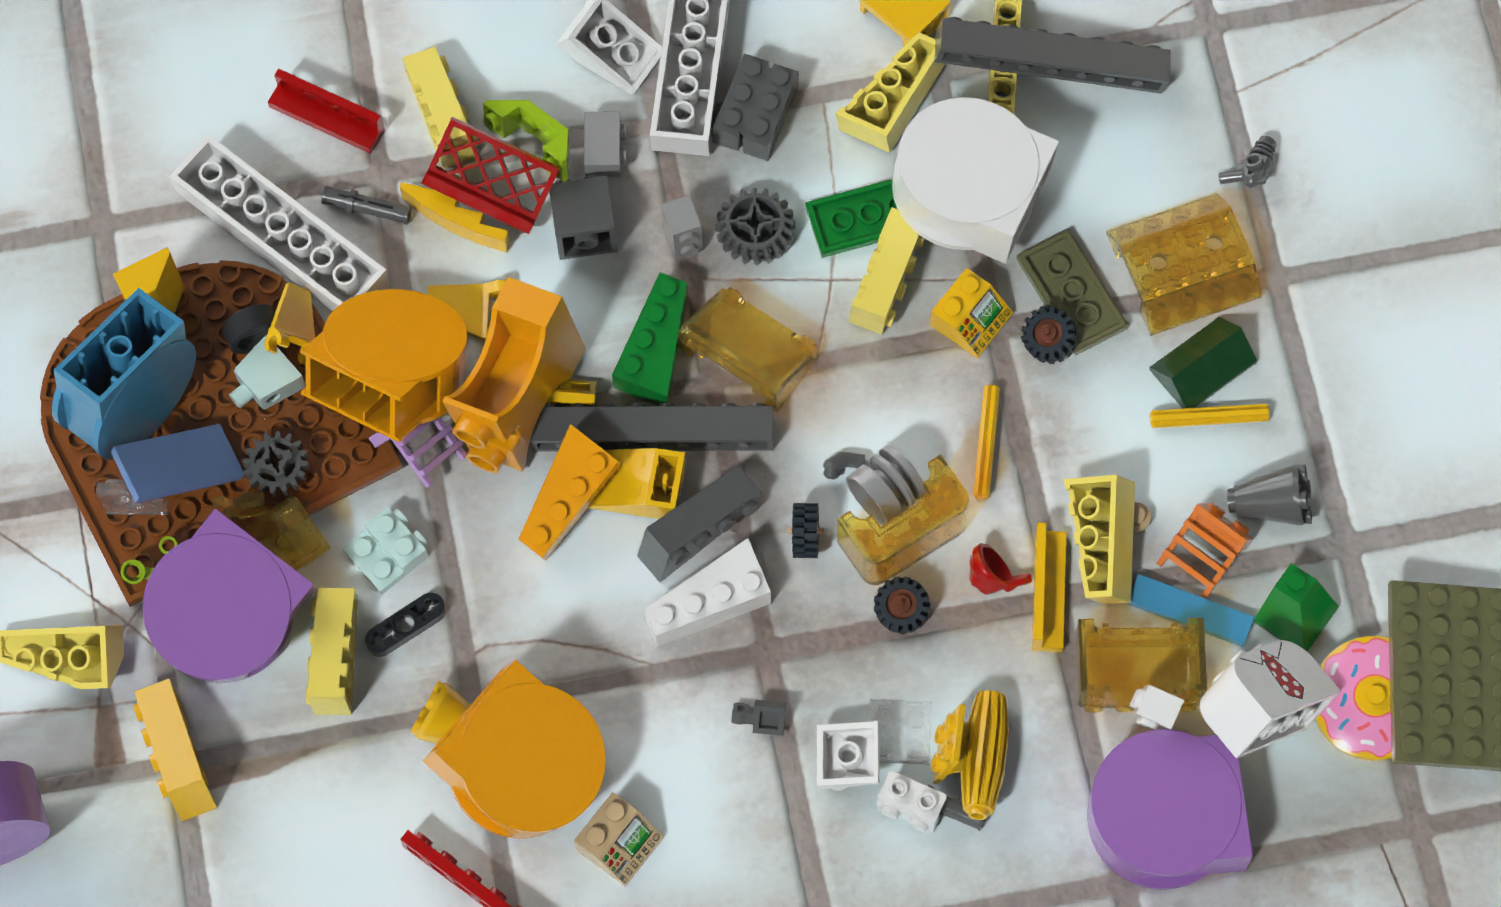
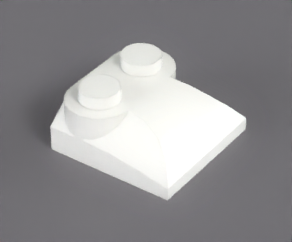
(847, 755)

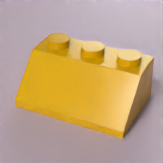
(155, 276)

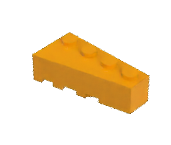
(569, 489)

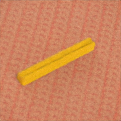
(1209, 415)
(986, 442)

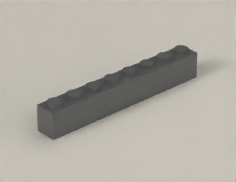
(1052, 55)
(660, 427)

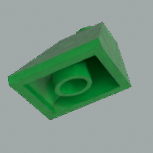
(1296, 608)

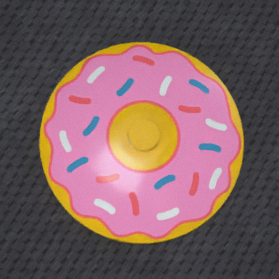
(1361, 713)

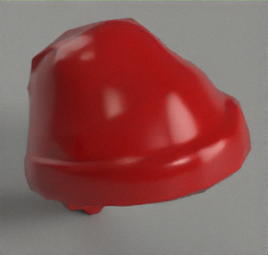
(991, 573)

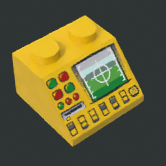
(970, 313)

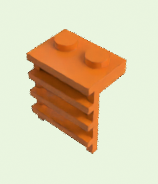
(1218, 531)

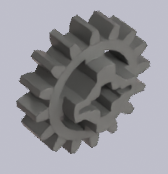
(288, 460)

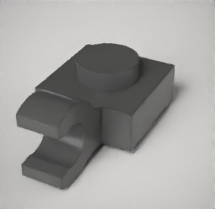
(766, 716)

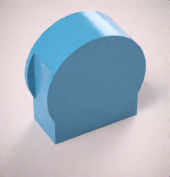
(124, 376)

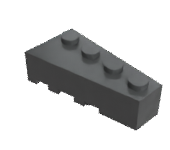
(697, 523)

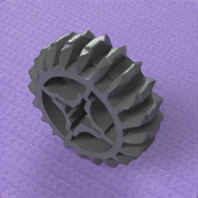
(729, 226)

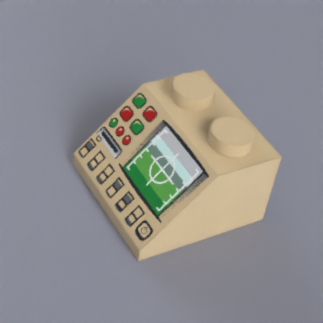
(618, 839)

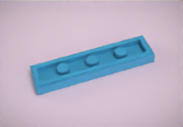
(1180, 605)

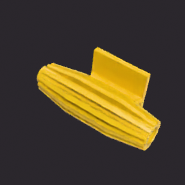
(976, 751)

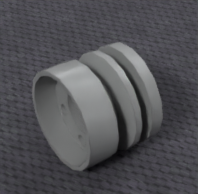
(887, 484)

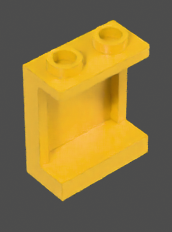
(908, 16)

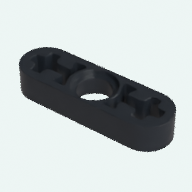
(403, 637)

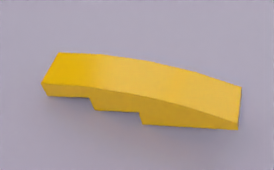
(449, 215)

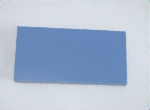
(177, 463)

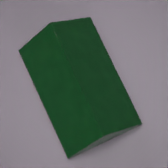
(1205, 363)

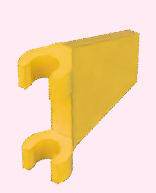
(470, 302)
(292, 321)

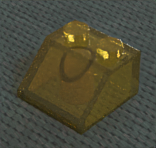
(289, 534)

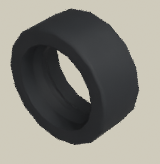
(248, 327)

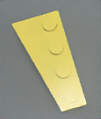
(889, 102)
(332, 651)

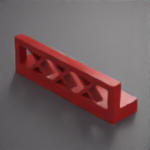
(326, 111)

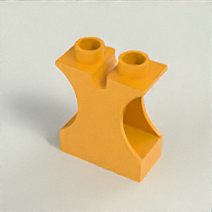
(523, 361)

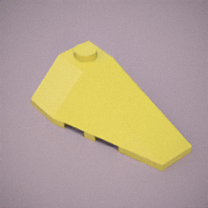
(74, 655)

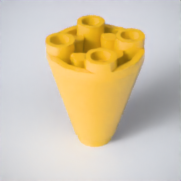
(439, 713)

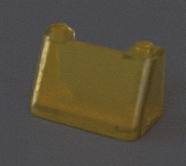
(749, 345)

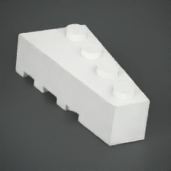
(711, 596)

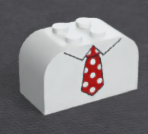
(1266, 696)

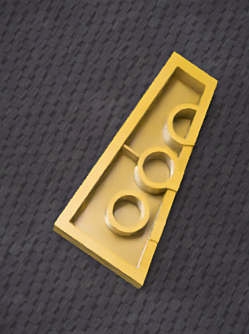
(173, 750)

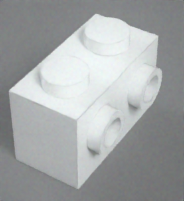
(1155, 707)

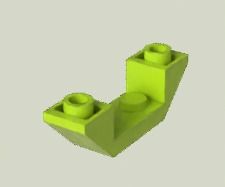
(510, 115)

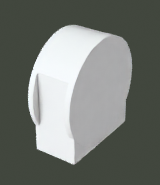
(970, 175)

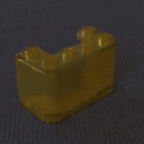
(890, 549)
(1125, 659)

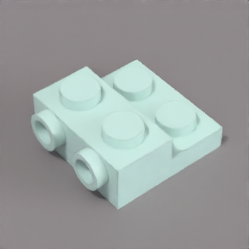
(386, 549)

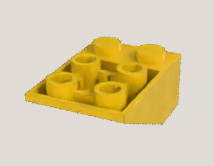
(645, 483)

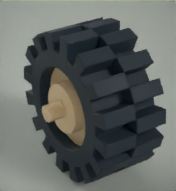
(805, 530)

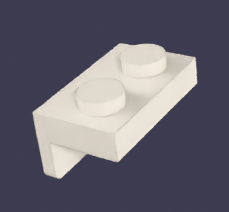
(910, 801)

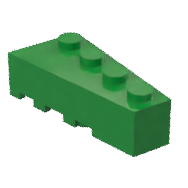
(652, 349)

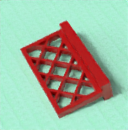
(486, 199)

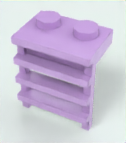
(444, 431)

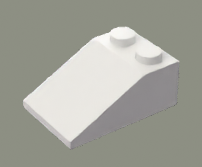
(610, 45)

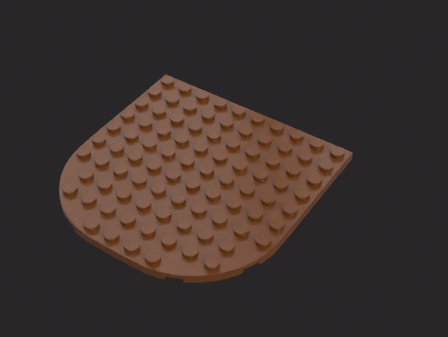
(337, 446)

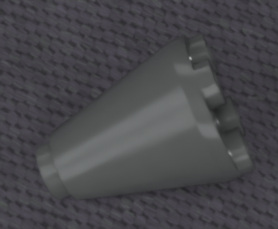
(1274, 497)

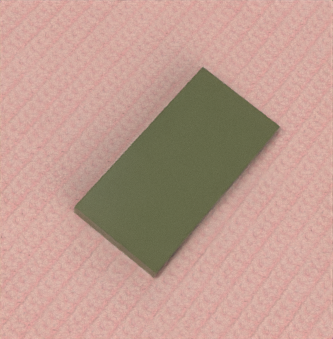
(1070, 283)

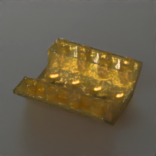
(1196, 277)

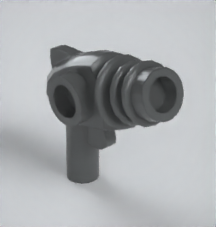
(1255, 166)

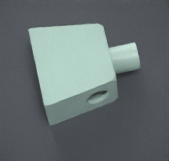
(265, 378)

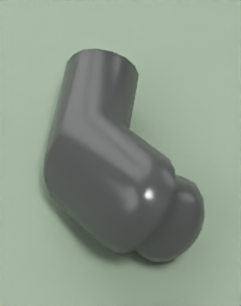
(841, 460)

